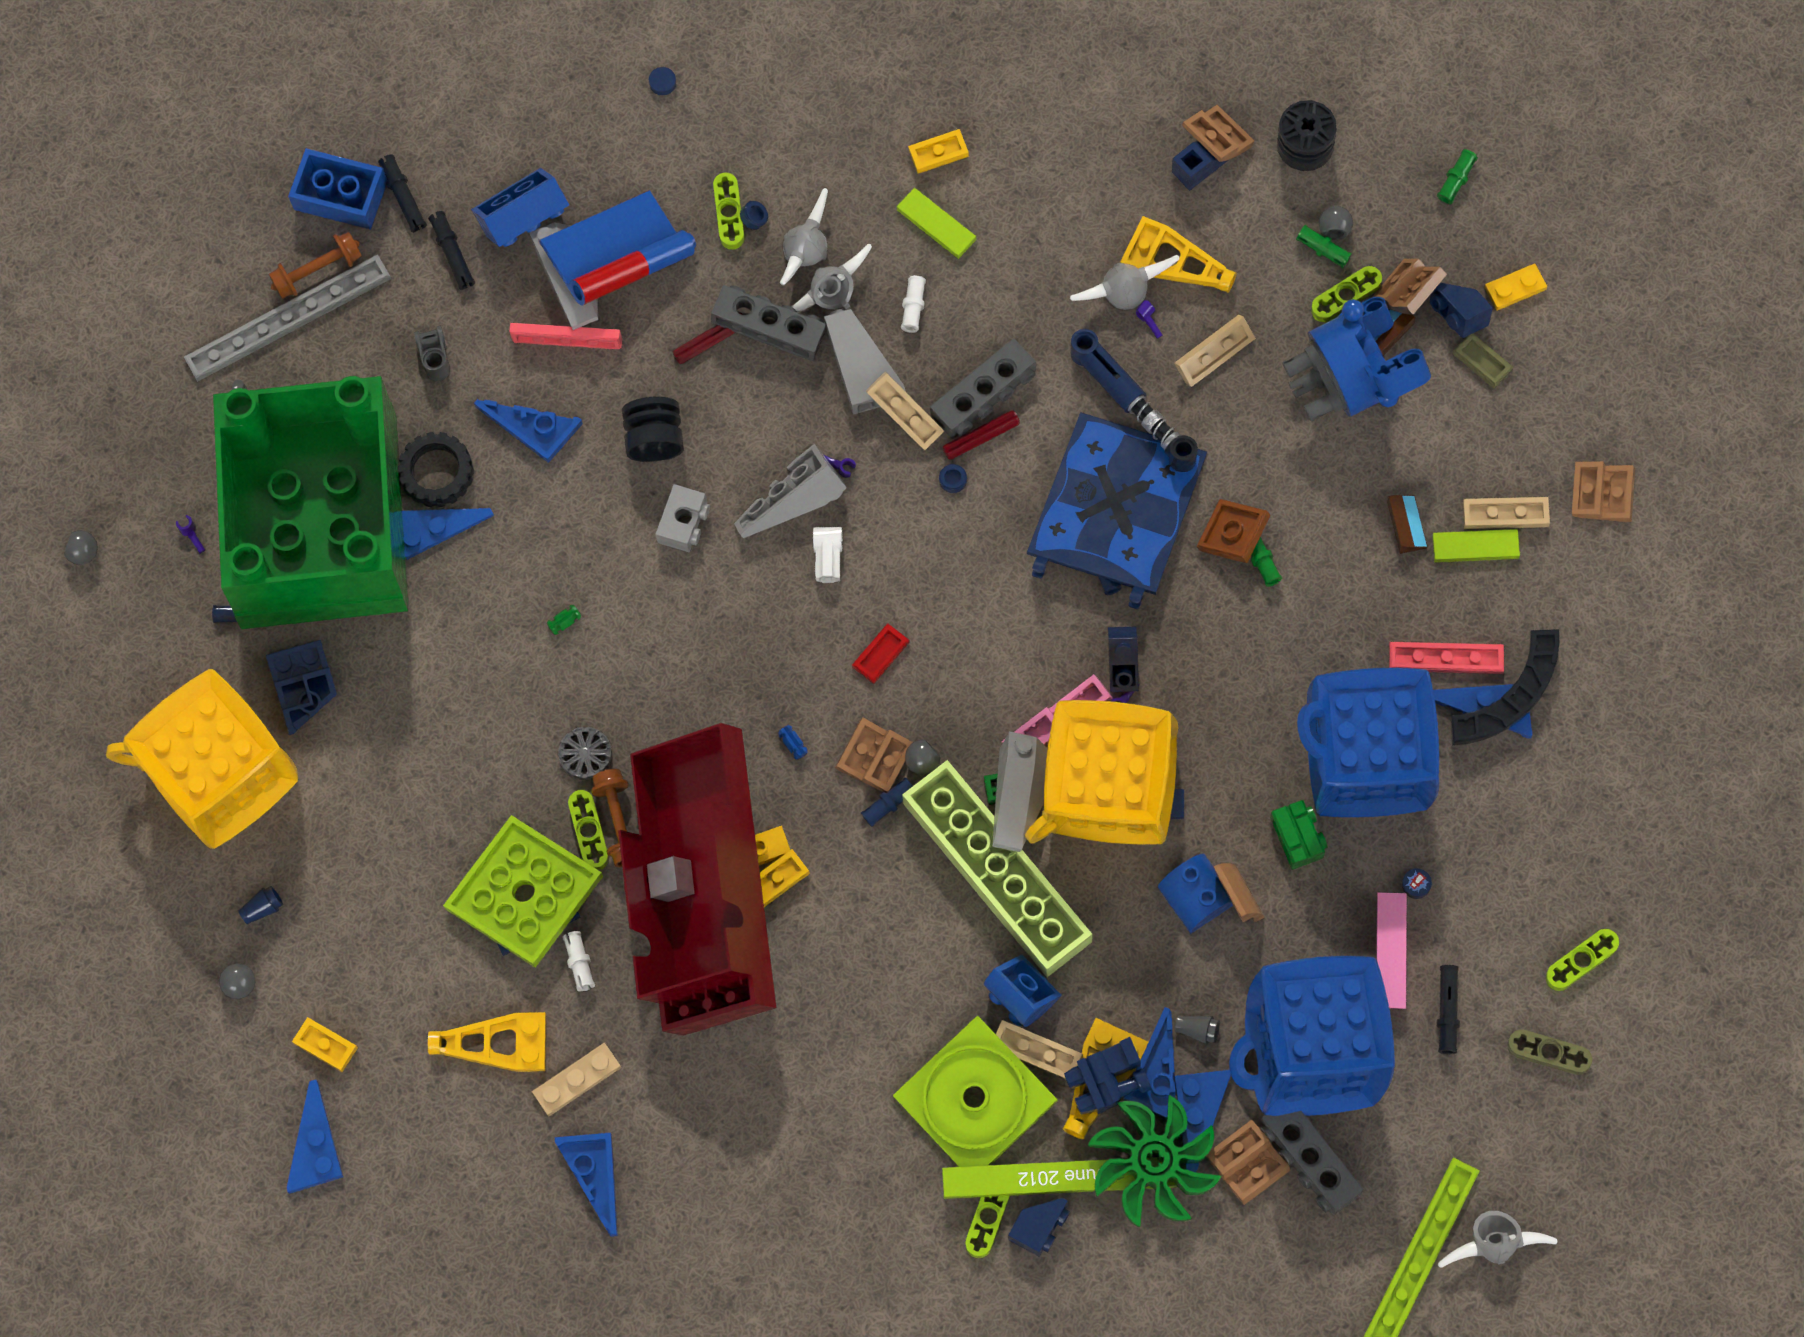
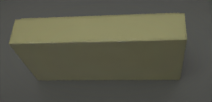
(1483, 360)

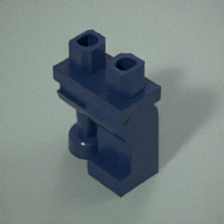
(1100, 1074)

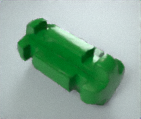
(564, 619)

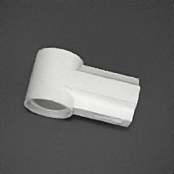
(827, 548)

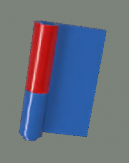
(616, 248)

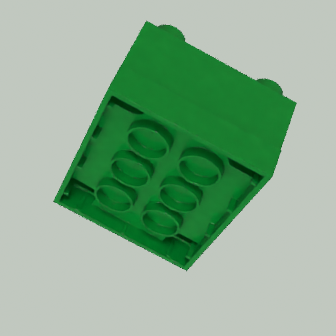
(309, 502)

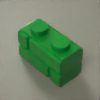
(1298, 835)

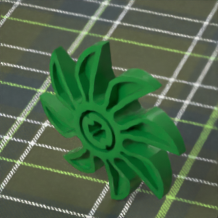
(1146, 1175)

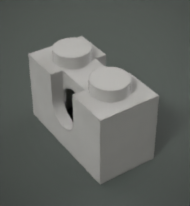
(682, 503)

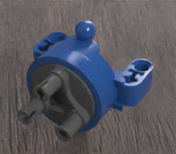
(1351, 364)

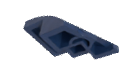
(299, 684)

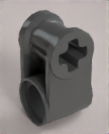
(433, 349)

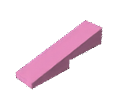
(1041, 724)
(1392, 946)

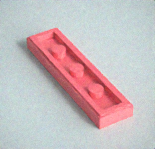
(565, 336)
(1448, 657)

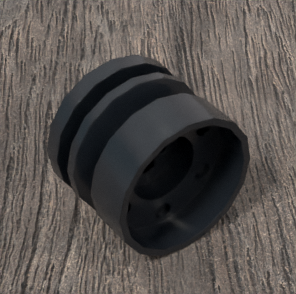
(1306, 148)
(652, 429)

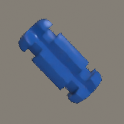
(792, 742)

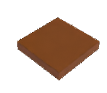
(1233, 531)

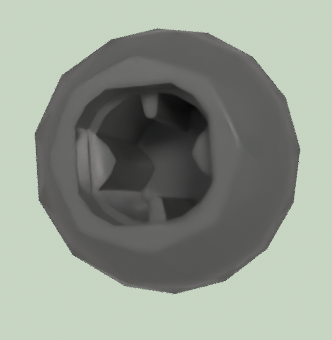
(1336, 222)
(81, 548)
(922, 757)
(237, 981)

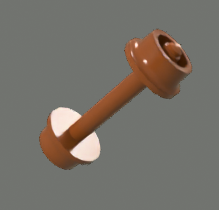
(346, 248)
(608, 784)

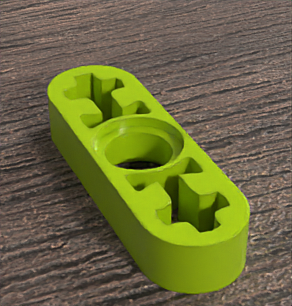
(729, 201)
(1348, 283)
(576, 813)
(1570, 978)
(988, 1239)

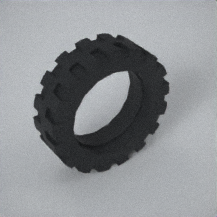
(429, 443)

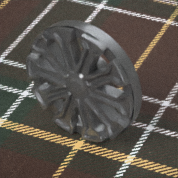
(584, 753)

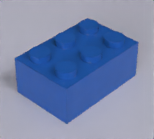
(338, 188)
(520, 208)

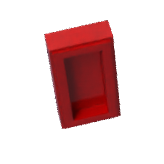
(880, 653)

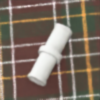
(913, 304)
(578, 961)

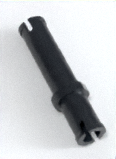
(398, 184)
(447, 240)
(1448, 1019)

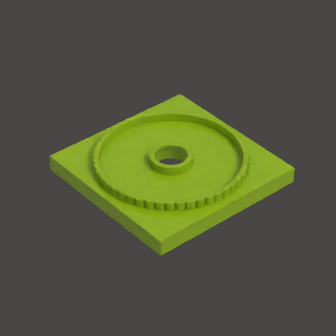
(517, 859)
(1011, 1102)

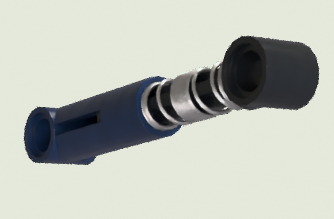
(1131, 398)

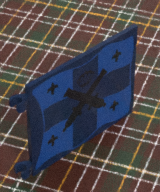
(1114, 507)

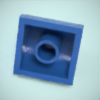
(1195, 892)
(1021, 990)

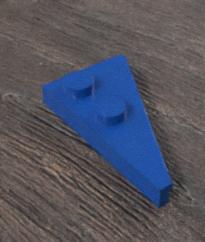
(537, 430)
(430, 527)
(1476, 698)
(1159, 1068)
(1201, 1099)
(315, 1152)
(593, 1166)

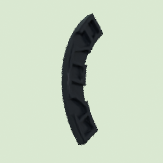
(1518, 700)

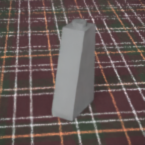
(857, 358)

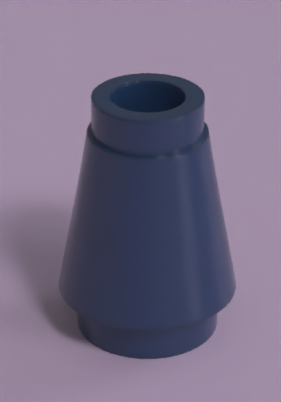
(261, 905)

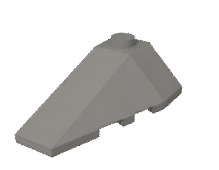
(575, 313)
(806, 488)
(1018, 789)

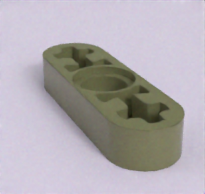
(1560, 1046)

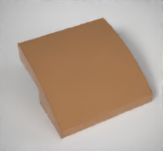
(1218, 133)
(1409, 286)
(1603, 491)
(873, 755)
(1238, 892)
(1248, 1162)

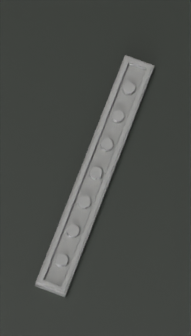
(287, 317)

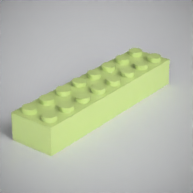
(1000, 876)

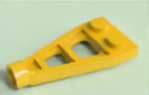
(1147, 242)
(1100, 1037)
(530, 1042)

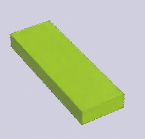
(936, 223)
(1476, 545)

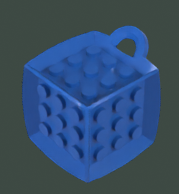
(1371, 742)
(1317, 1036)

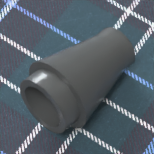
(1198, 1027)

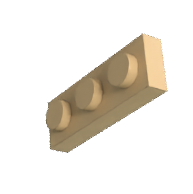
(1214, 350)
(904, 410)
(1506, 513)
(1038, 1050)
(576, 1079)

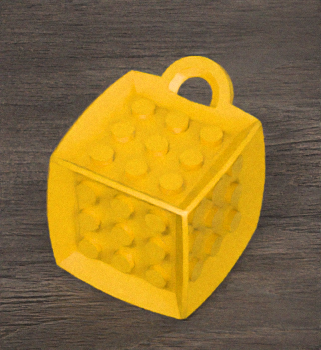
(209, 758)
(1109, 773)

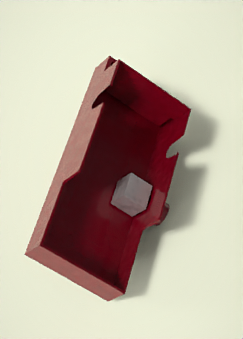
(697, 883)

